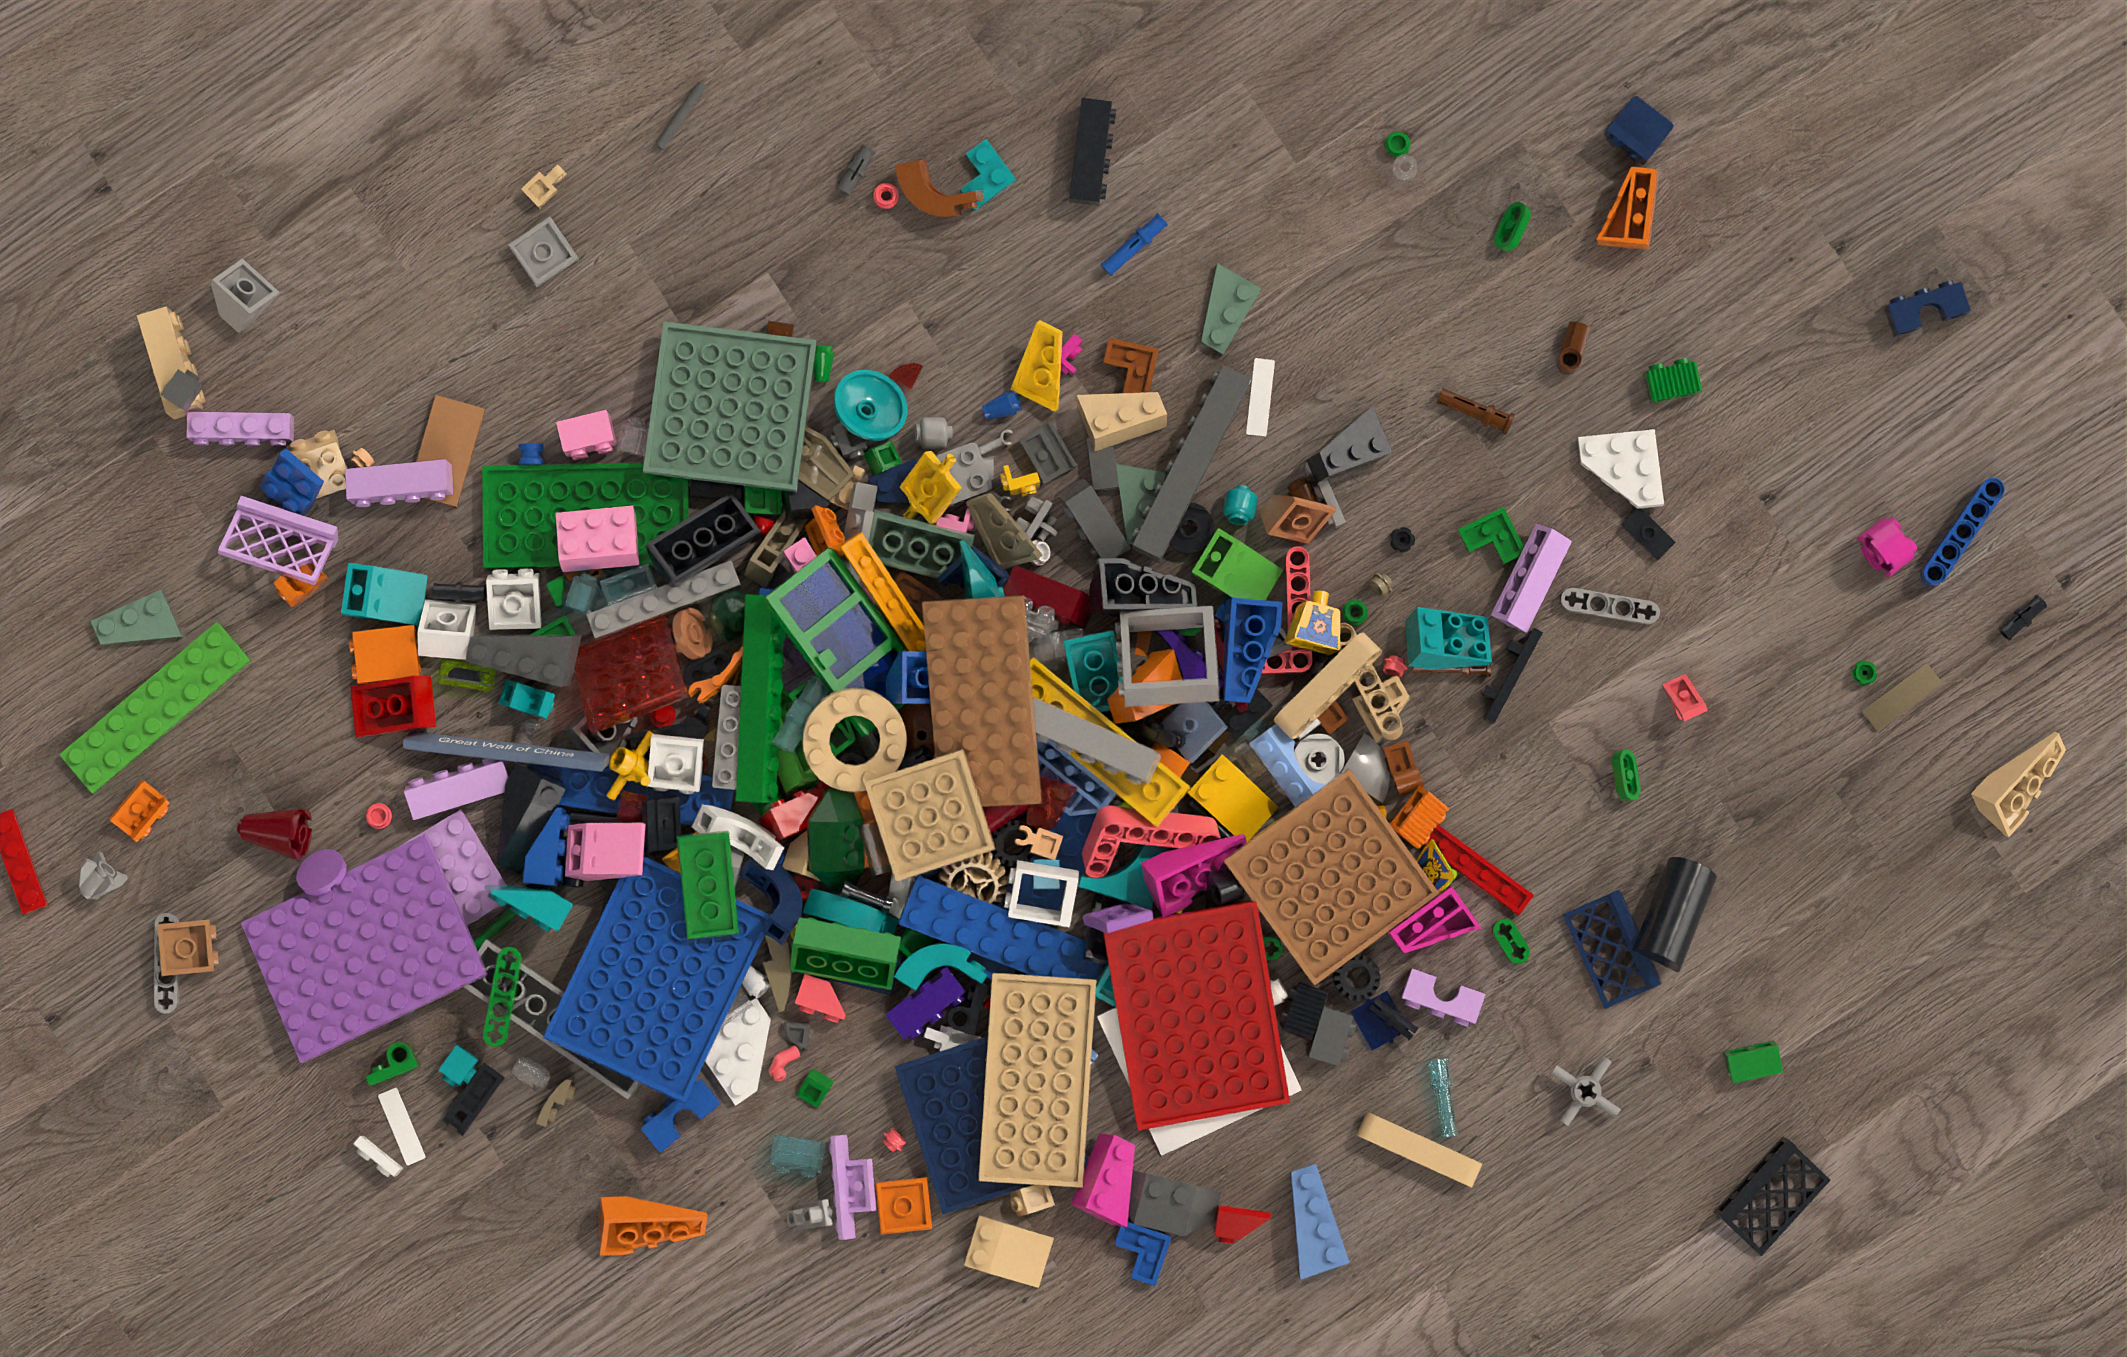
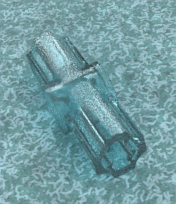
(792, 729)

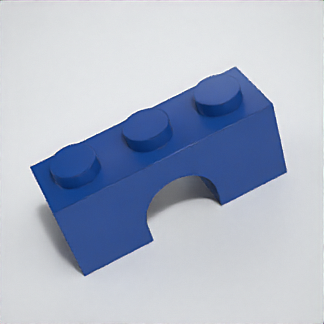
(661, 1127)

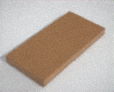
(452, 436)

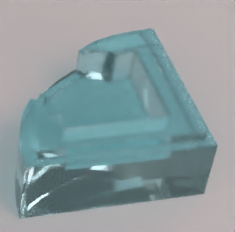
(1254, 730)

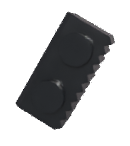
(1304, 1011)

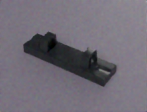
(1500, 696)

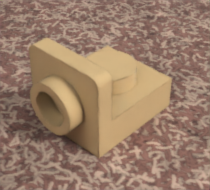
(1031, 1199)

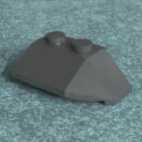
(1170, 1204)

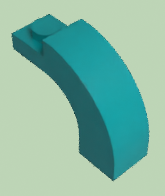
(847, 912)
(927, 959)

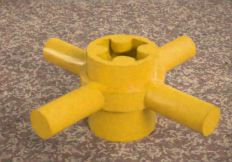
(630, 766)

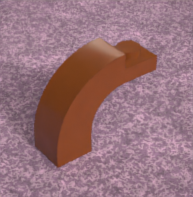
(921, 192)

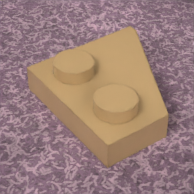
(1398, 697)

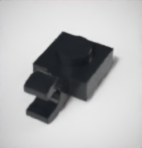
(695, 727)

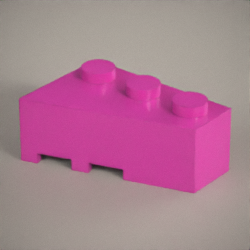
(1435, 921)
(1107, 1180)

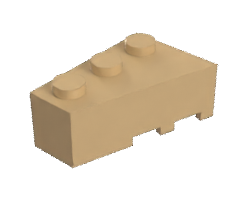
(1120, 416)

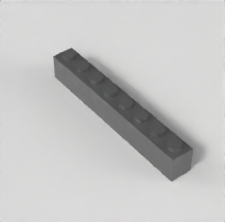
(1191, 463)

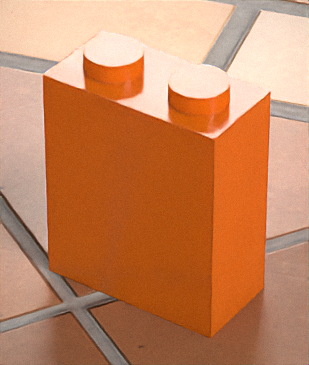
(385, 654)

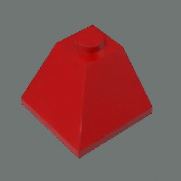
(1237, 1222)

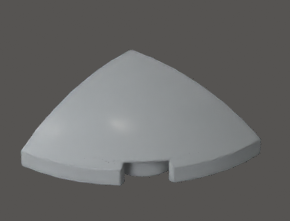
(1370, 768)

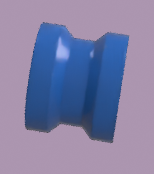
(531, 454)

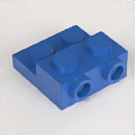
(292, 484)

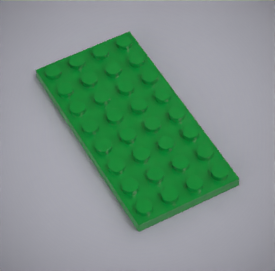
(524, 501)

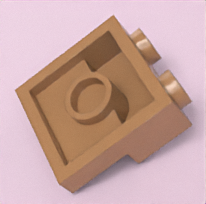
(187, 947)

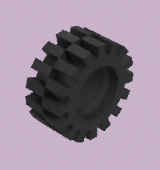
(998, 839)
(1371, 984)

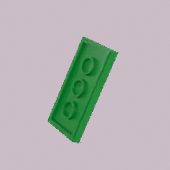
(707, 884)

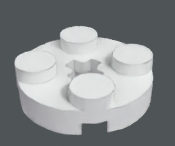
(1329, 749)

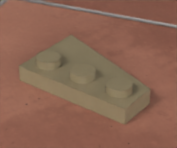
(1000, 533)

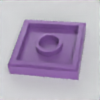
(1117, 917)

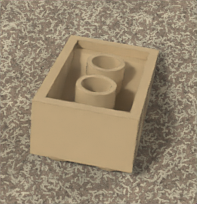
(1008, 1251)

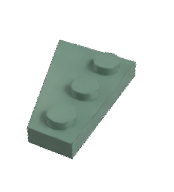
(1227, 308)
(1136, 492)

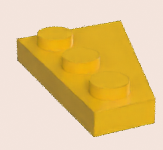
(1040, 367)

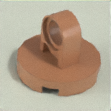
(690, 634)

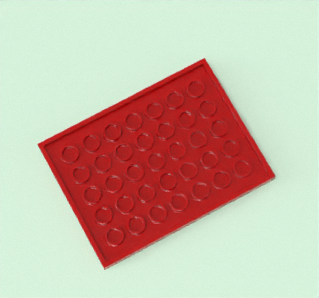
(1197, 1015)

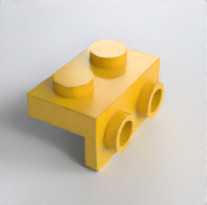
(1025, 485)

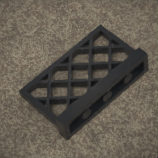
(1760, 1177)

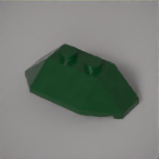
(835, 839)

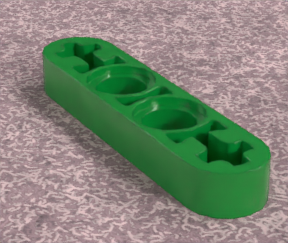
(505, 997)

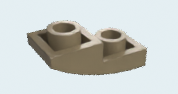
(562, 1094)

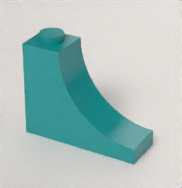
(1128, 882)

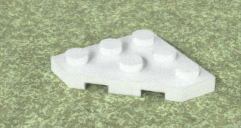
(1625, 464)
(740, 1052)

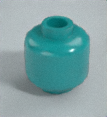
(1240, 505)

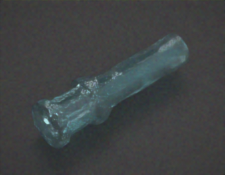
(1441, 1083)

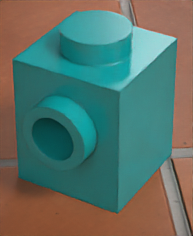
(459, 1066)

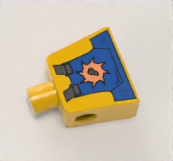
(1315, 625)

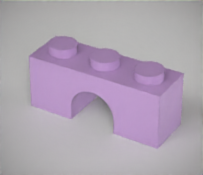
(1420, 992)

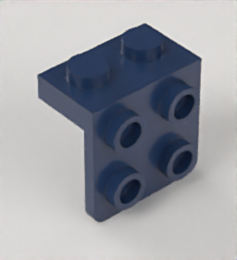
(1638, 130)

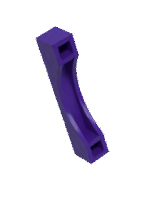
(1189, 661)

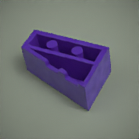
(926, 1004)

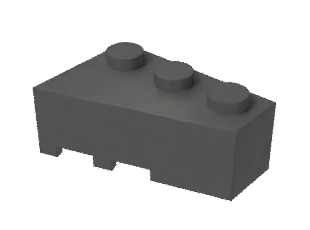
(1092, 520)

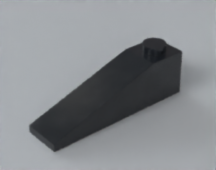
(1130, 587)
(527, 807)

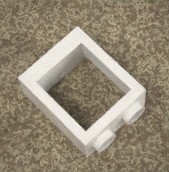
(1038, 914)

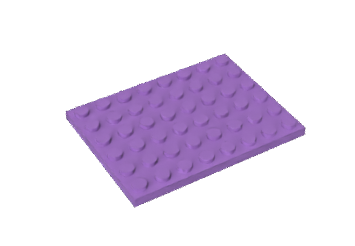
(364, 949)

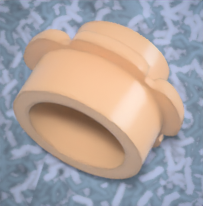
(361, 458)

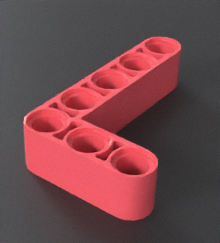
(1293, 597)
(1126, 824)

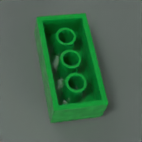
(845, 953)

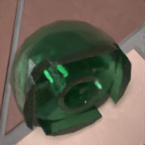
(728, 615)

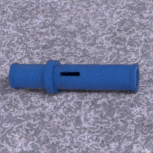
(1134, 244)

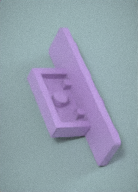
(852, 1186)

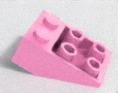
(604, 850)

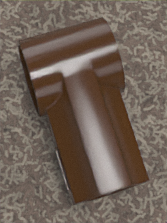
(1574, 346)

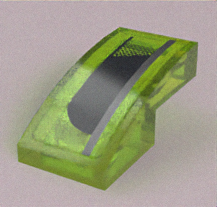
(466, 675)

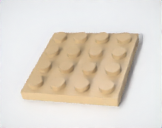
(929, 815)

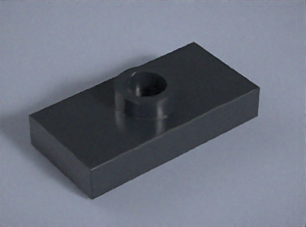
(1648, 533)

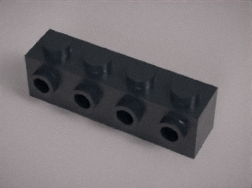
(1091, 152)

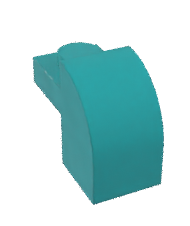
(526, 699)

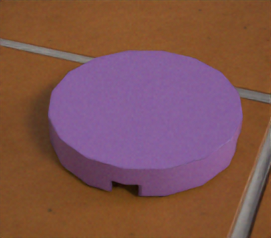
(321, 872)

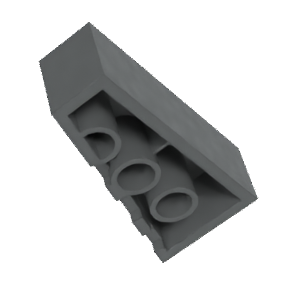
(535, 657)

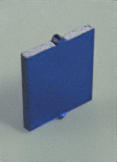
(1373, 1027)

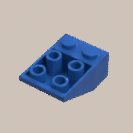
(545, 856)

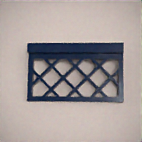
(1629, 933)

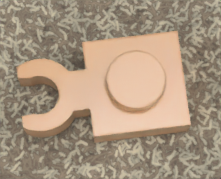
(1042, 843)

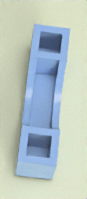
(1278, 755)

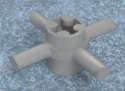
(1575, 1092)

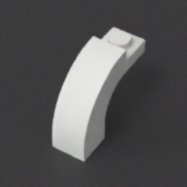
(743, 834)

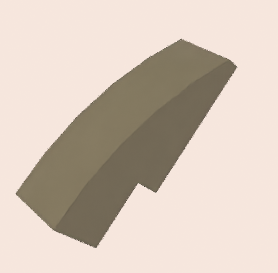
(1901, 696)
(779, 972)

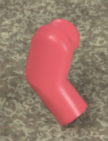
(780, 1060)

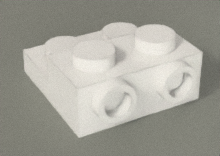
(514, 599)
(675, 763)

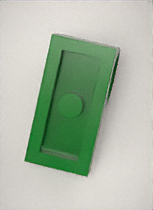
(381, 1073)

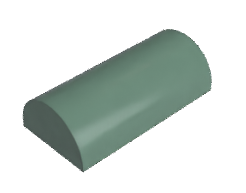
(915, 544)

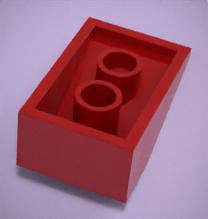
(393, 706)

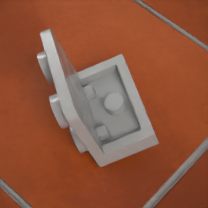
(968, 472)

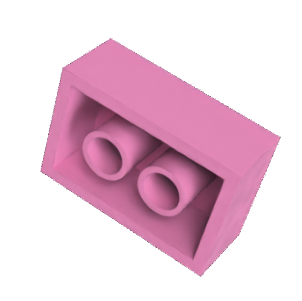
(597, 538)

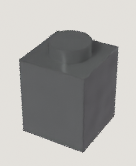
(183, 389)

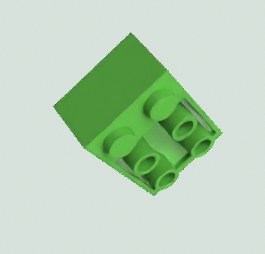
(1236, 569)

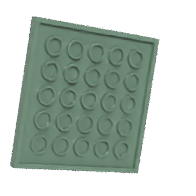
(729, 406)

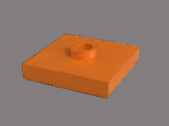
(903, 1205)

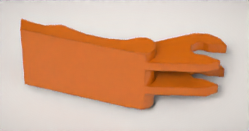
(712, 686)

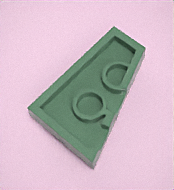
(138, 621)

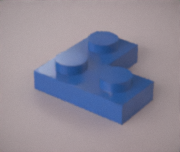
(1151, 1248)

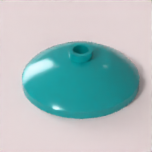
(877, 397)

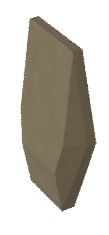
(823, 466)

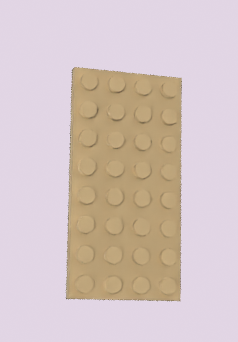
(1037, 1080)

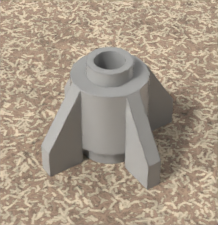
(98, 877)

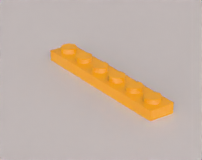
(885, 592)

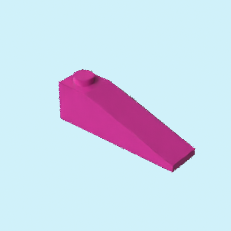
(1183, 872)

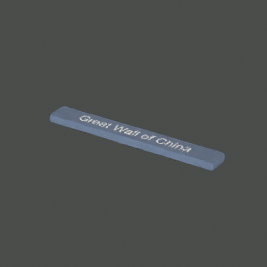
(506, 751)

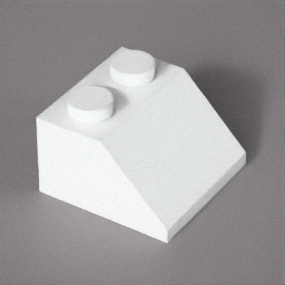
(446, 629)

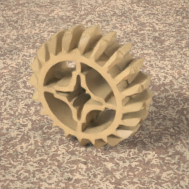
(990, 872)

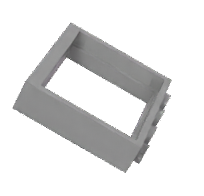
(1167, 691)

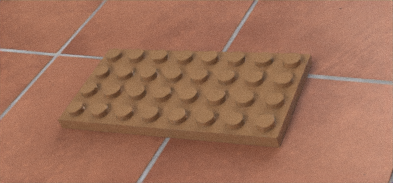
(984, 694)

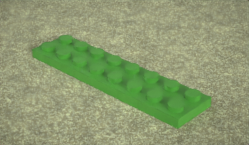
(155, 707)

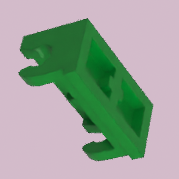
(1753, 1061)

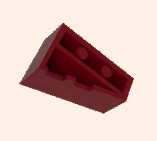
(1068, 602)

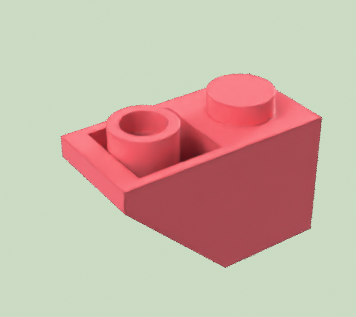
(819, 996)

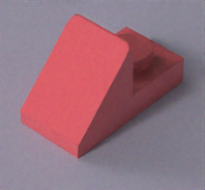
(1684, 698)

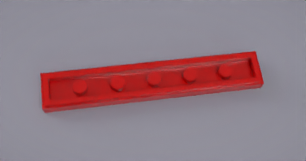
(1481, 871)

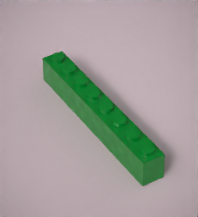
(759, 703)

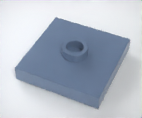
(1198, 724)

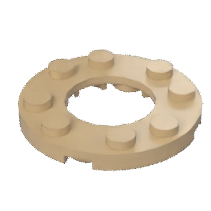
(845, 704)

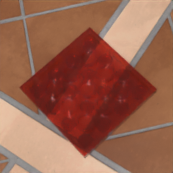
(629, 674)

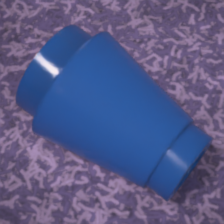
(1003, 405)

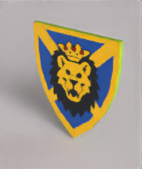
(1436, 867)

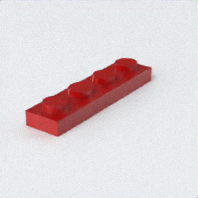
(20, 864)

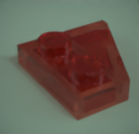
(1054, 802)

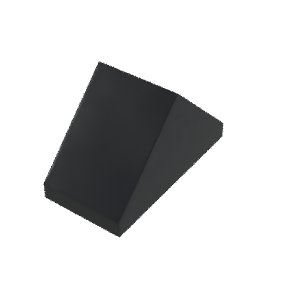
(800, 503)

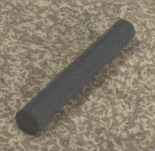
(681, 115)

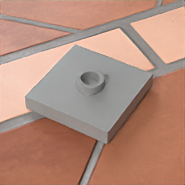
(543, 252)

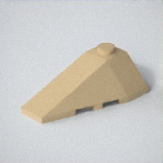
(2009, 790)

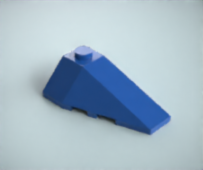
(1248, 641)
(908, 679)

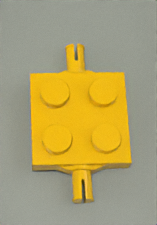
(930, 487)

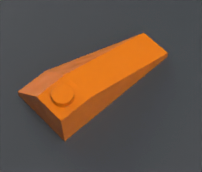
(635, 1223)

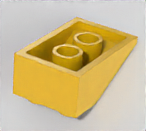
(1232, 799)

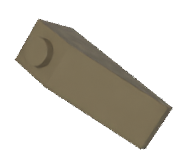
(769, 554)

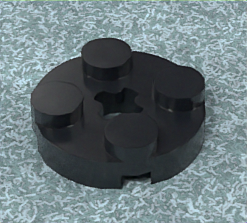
(1197, 540)

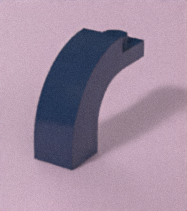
(783, 896)

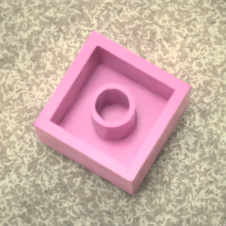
(587, 435)

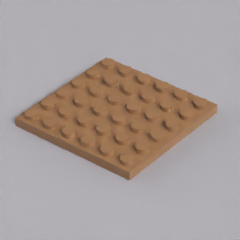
(1331, 876)

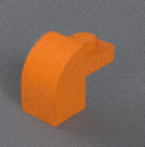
(296, 591)
(1171, 759)

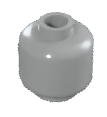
(933, 433)

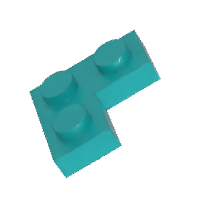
(993, 173)

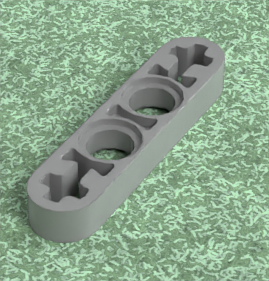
(1609, 606)
(157, 970)

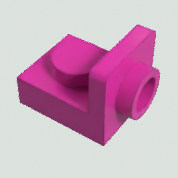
(1070, 350)

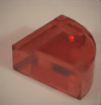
(906, 374)

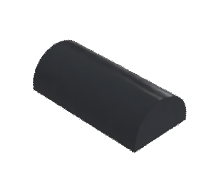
(701, 540)
(1675, 912)

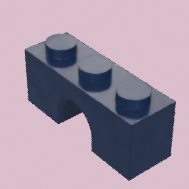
(1948, 300)

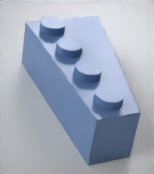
(1315, 1227)

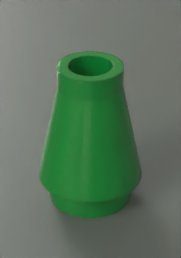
(823, 363)

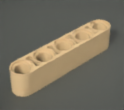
(1327, 685)
(1373, 692)
(1419, 1149)

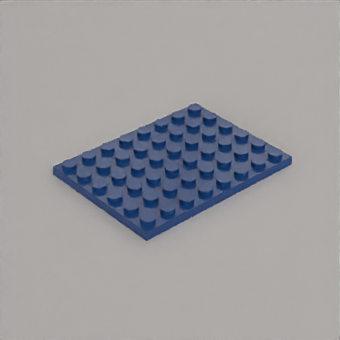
(648, 994)

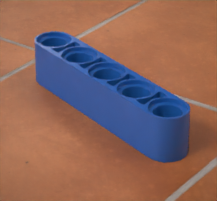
(1971, 523)

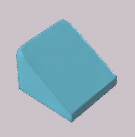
(1045, 882)

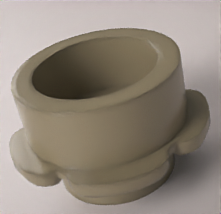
(1381, 584)

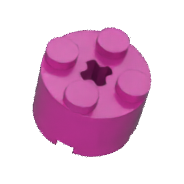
(1887, 546)

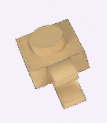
(541, 187)
(843, 498)

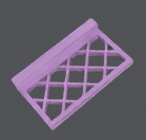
(289, 524)

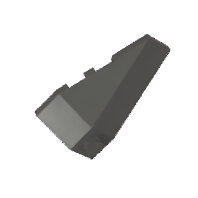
(600, 742)

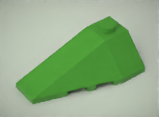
(793, 768)

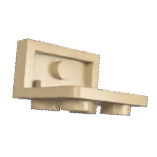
(323, 458)

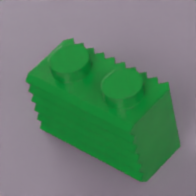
(1672, 381)

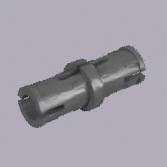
(865, 155)

